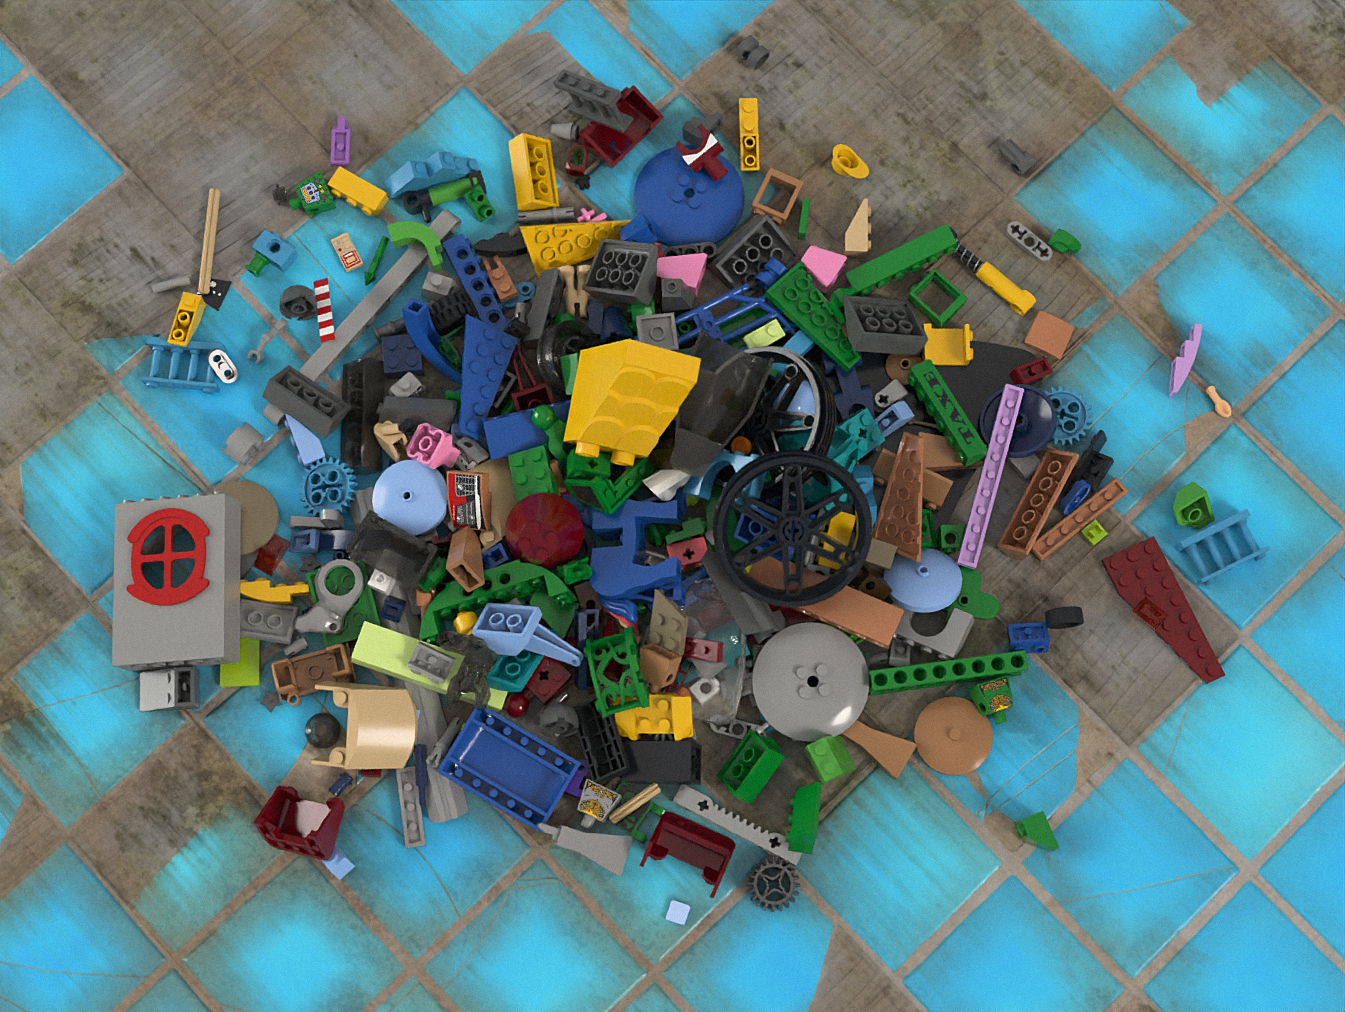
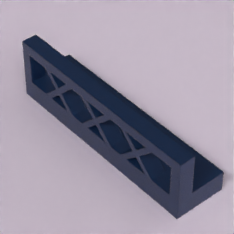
(580, 631)

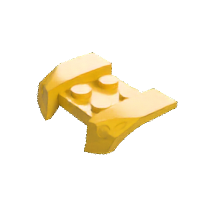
(664, 716)

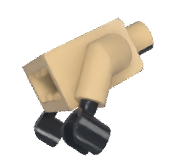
(393, 439)

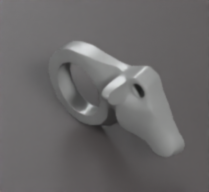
(330, 610)

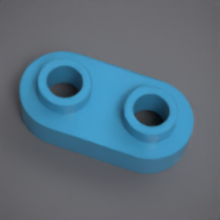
(523, 297)

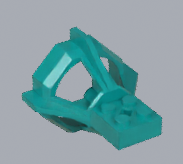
(845, 450)

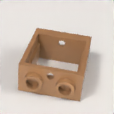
(784, 181)

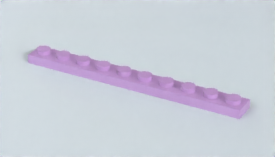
(990, 476)

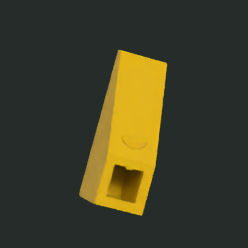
(186, 319)

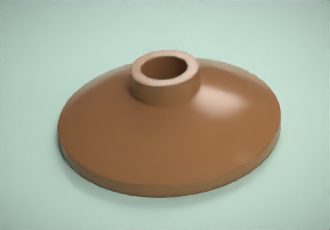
(895, 369)

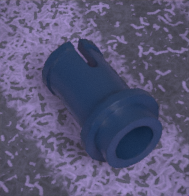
(338, 787)

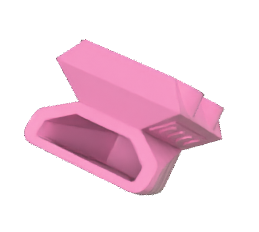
(823, 267)
(432, 447)

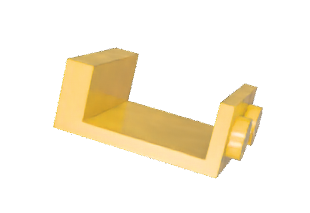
(948, 346)

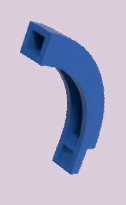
(426, 338)

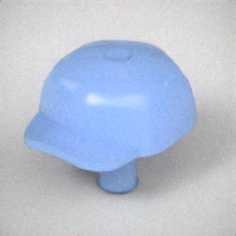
(802, 402)

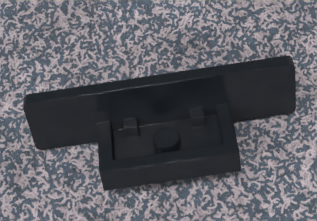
(1092, 465)

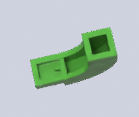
(412, 232)

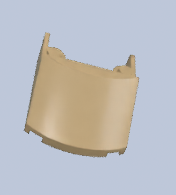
(502, 500)
(379, 726)

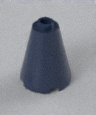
(614, 327)

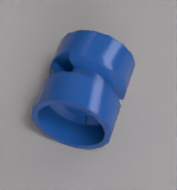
(773, 272)

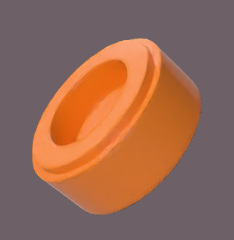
(741, 444)

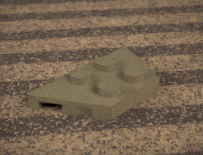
(668, 624)

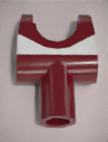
(705, 155)

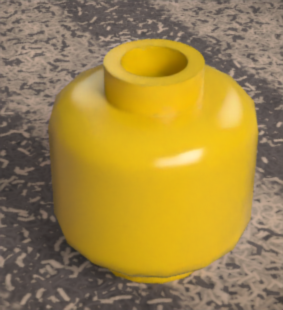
(465, 622)

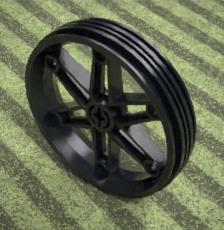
(766, 423)
(797, 597)

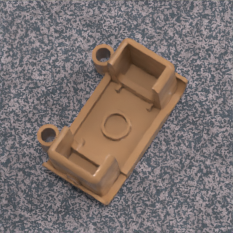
(301, 673)

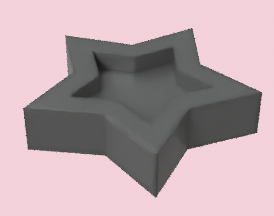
(309, 564)
(271, 700)

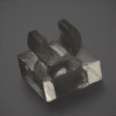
(517, 329)

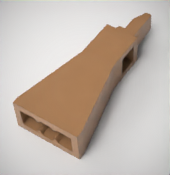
(884, 749)

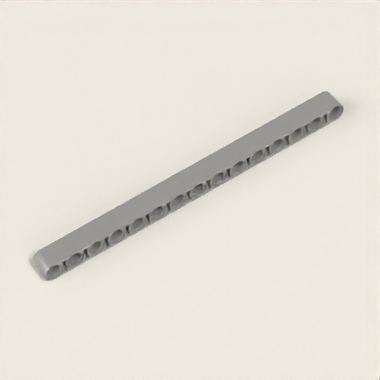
(369, 309)

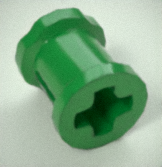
(257, 264)

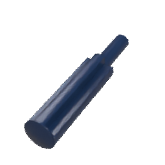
(421, 770)

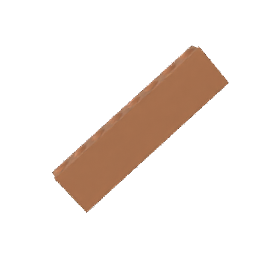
(846, 610)

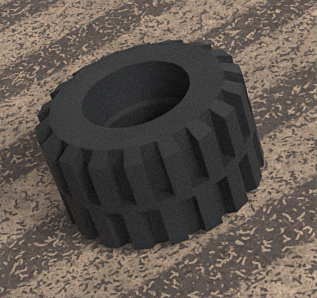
(450, 312)

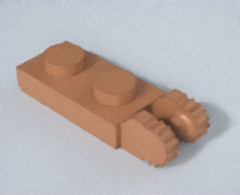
(501, 280)

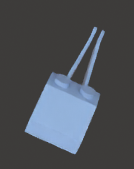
(517, 627)

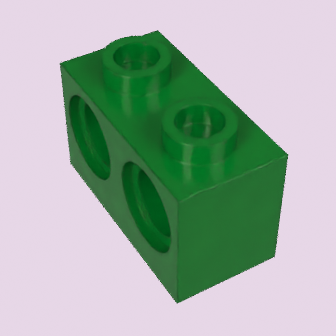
(956, 532)

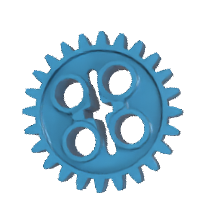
(1065, 400)
(327, 471)

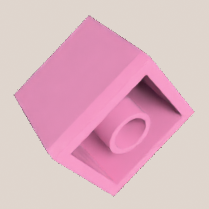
(687, 267)

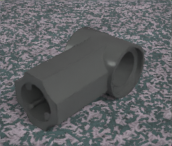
(1019, 160)

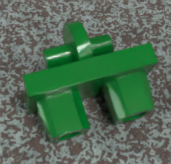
(479, 203)
(575, 570)

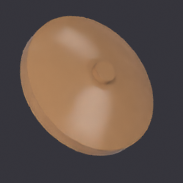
(952, 736)

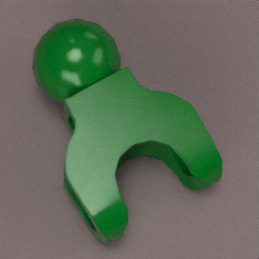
(546, 419)

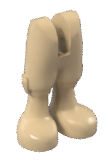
(575, 296)

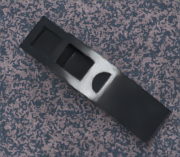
(502, 246)

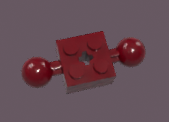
(517, 703)

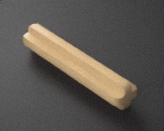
(634, 803)

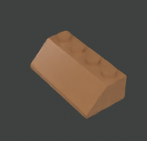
(934, 485)

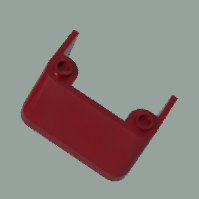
(693, 845)

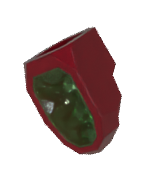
(577, 160)

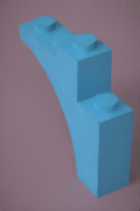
(436, 169)

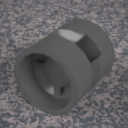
(755, 54)

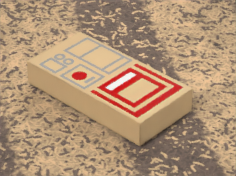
(347, 252)

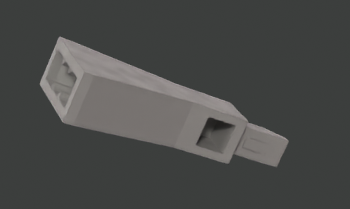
(601, 849)

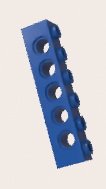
(457, 246)

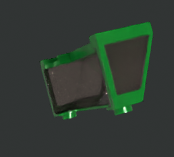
(611, 492)

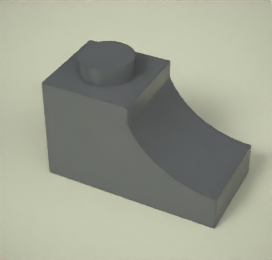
(692, 133)

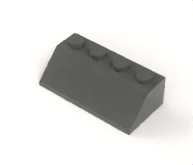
(544, 305)
(306, 401)

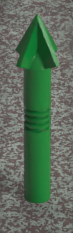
(370, 275)

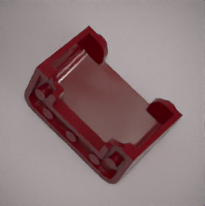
(300, 824)

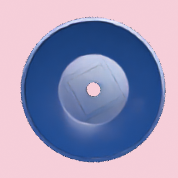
(684, 220)

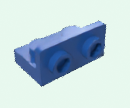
(1028, 637)

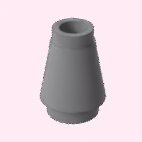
(565, 130)

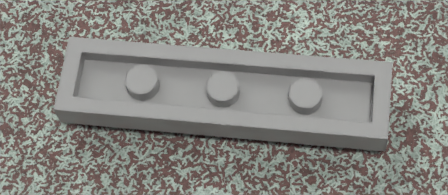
(410, 808)

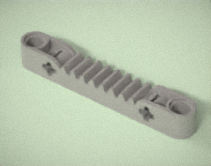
(689, 800)

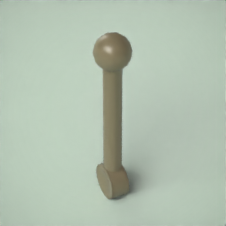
(913, 421)

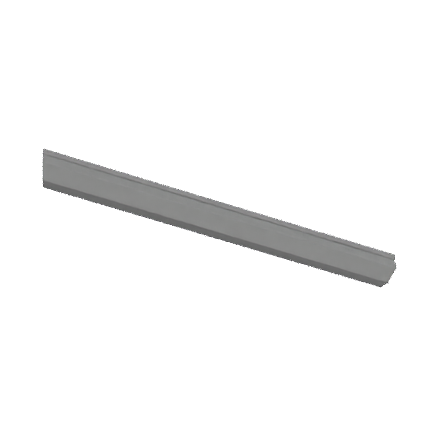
(442, 796)

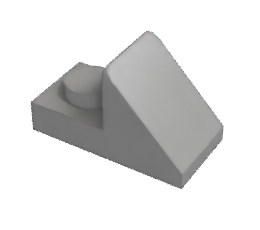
(898, 653)

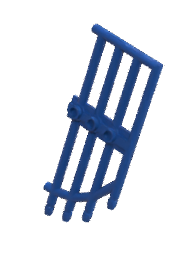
(704, 320)

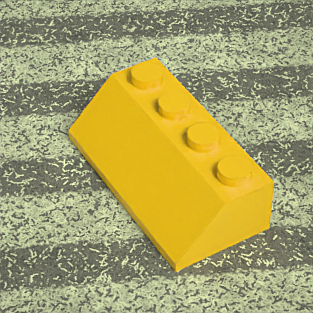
(533, 173)

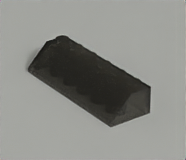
(363, 392)

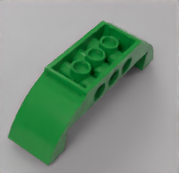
(500, 585)

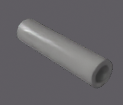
(171, 284)

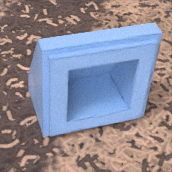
(678, 912)

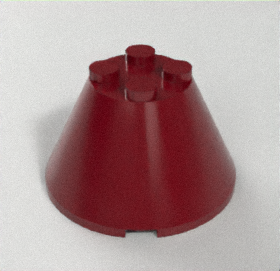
(544, 530)

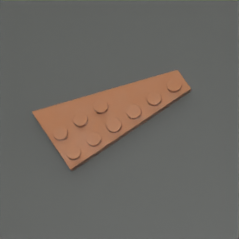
(901, 508)

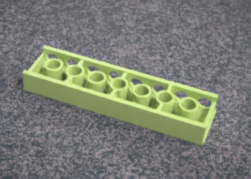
(392, 651)

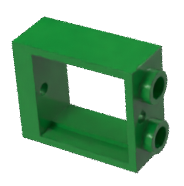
(944, 284)

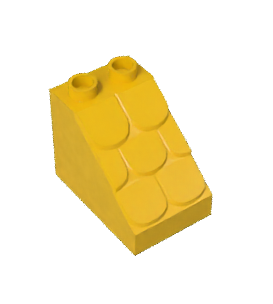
(626, 398)

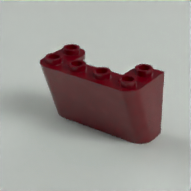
(598, 137)

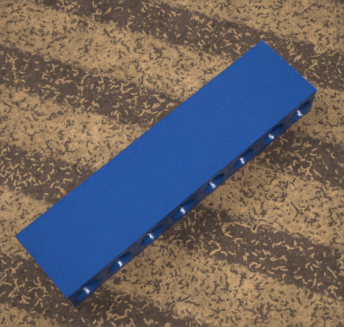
(516, 431)

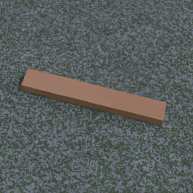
(1078, 519)

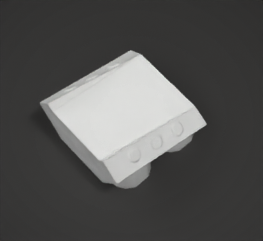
(666, 482)

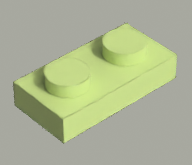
(765, 335)

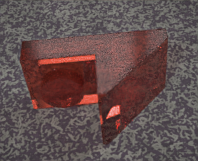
(271, 554)

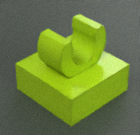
(1093, 533)

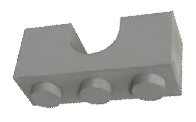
(703, 668)

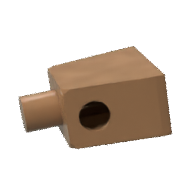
(658, 666)

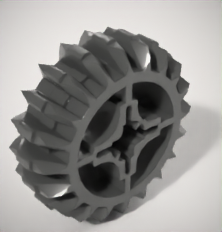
(762, 898)

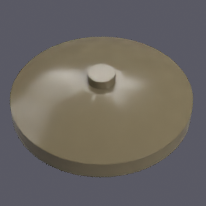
(258, 514)

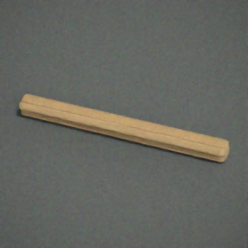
(209, 241)

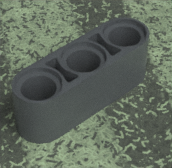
(692, 248)

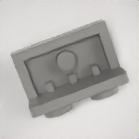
(430, 663)

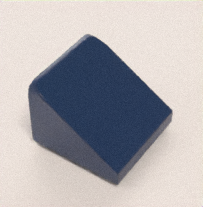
(393, 608)

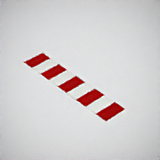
(324, 310)

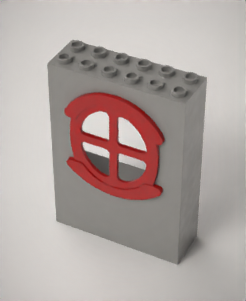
(185, 623)

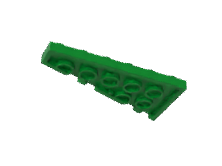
(810, 312)

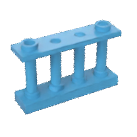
(195, 349)
(1222, 528)

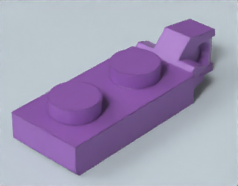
(341, 143)

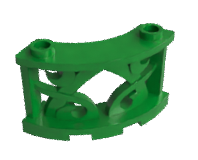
(626, 644)

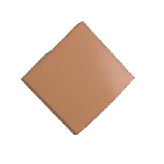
(1049, 335)

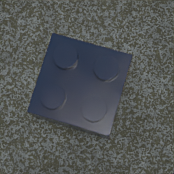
(401, 357)

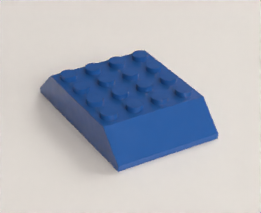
(508, 767)

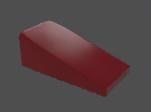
(1031, 371)

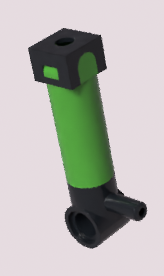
(441, 194)

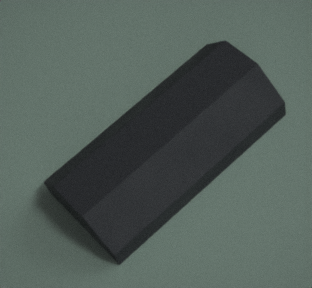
(601, 742)

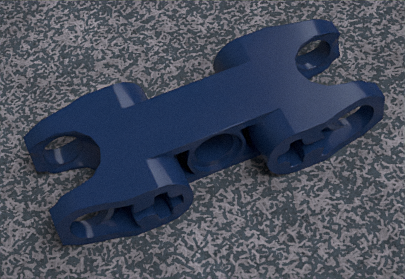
(850, 392)

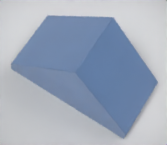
(305, 542)

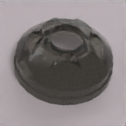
(331, 735)

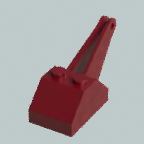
(531, 396)

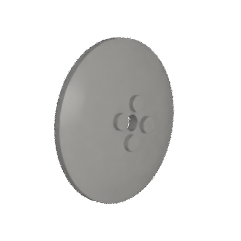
(783, 689)

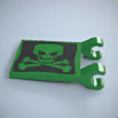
(634, 819)

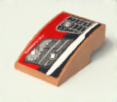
(469, 499)

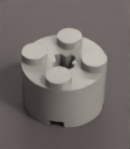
(243, 444)

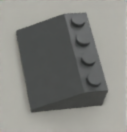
(750, 252)
(623, 272)
(883, 326)

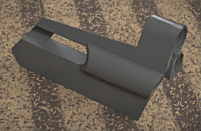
(749, 613)

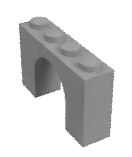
(946, 643)

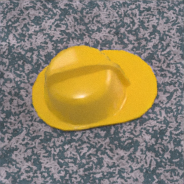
(847, 163)

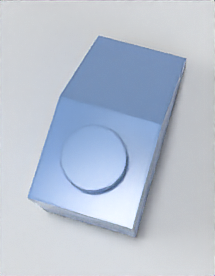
(894, 418)

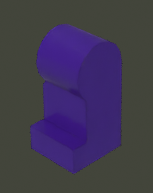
(573, 788)

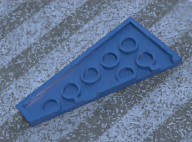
(483, 367)

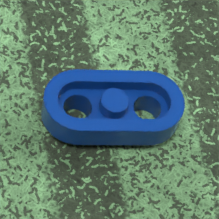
(1075, 496)

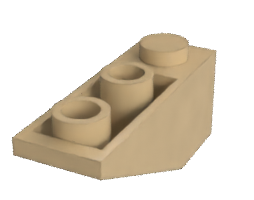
(856, 237)

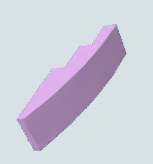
(1183, 364)

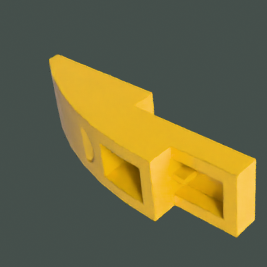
(749, 134)
(263, 591)

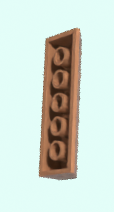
(1037, 503)

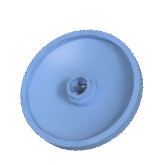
(427, 497)
(924, 584)

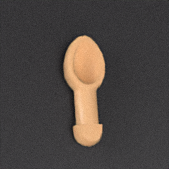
(1221, 406)

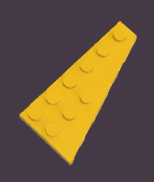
(567, 243)

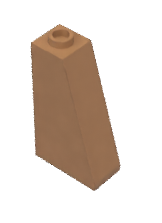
(940, 456)
(465, 559)

